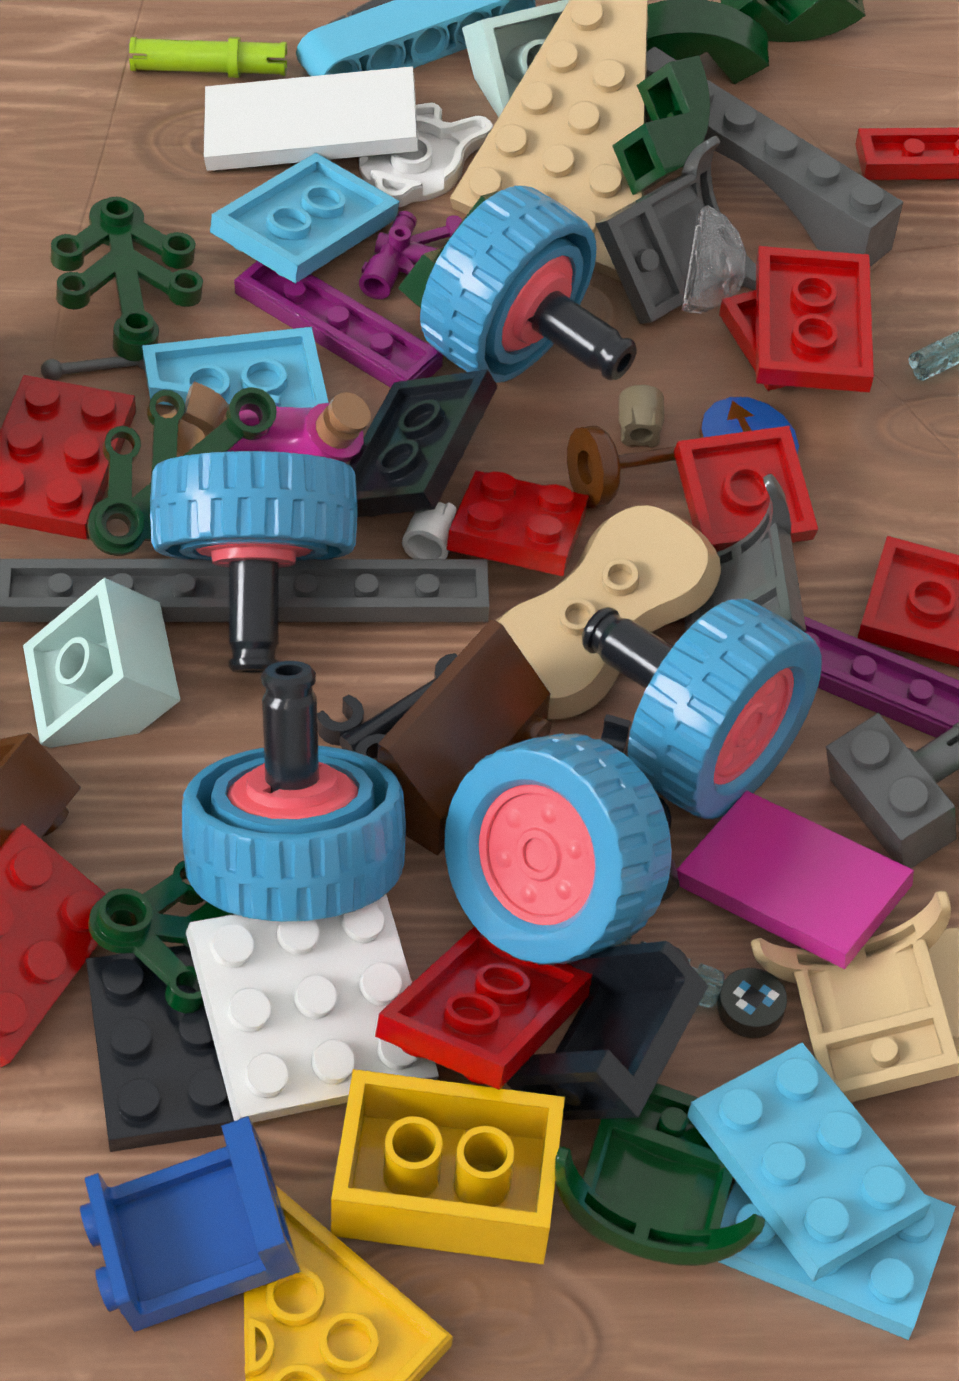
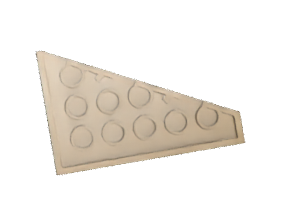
(569, 115)

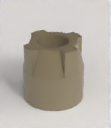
(641, 415)

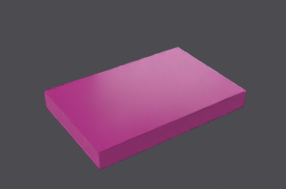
(795, 878)

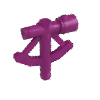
(399, 252)

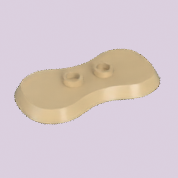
(638, 563)

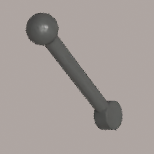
(53, 369)

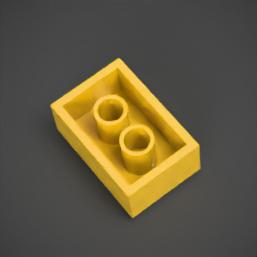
(447, 1166)

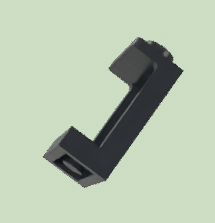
(620, 1034)

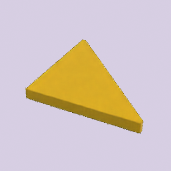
(335, 1317)

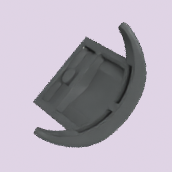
(655, 237)
(761, 566)

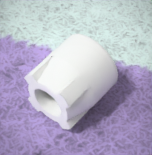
(428, 532)

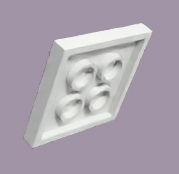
(300, 1006)

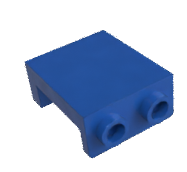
(190, 1232)

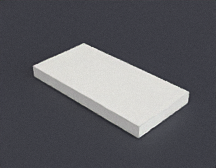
(310, 115)

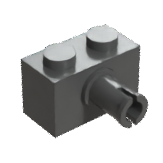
(897, 787)

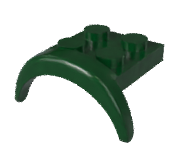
(655, 1187)

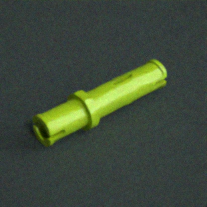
(208, 56)

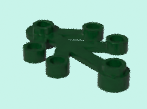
(118, 225)
(136, 509)
(149, 928)

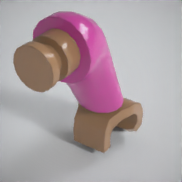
(323, 430)

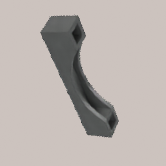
(827, 197)

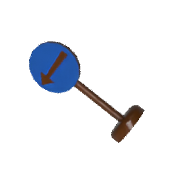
(597, 467)

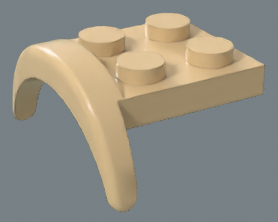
(883, 1015)

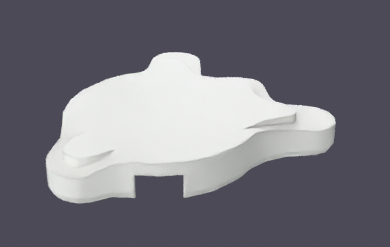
(437, 162)

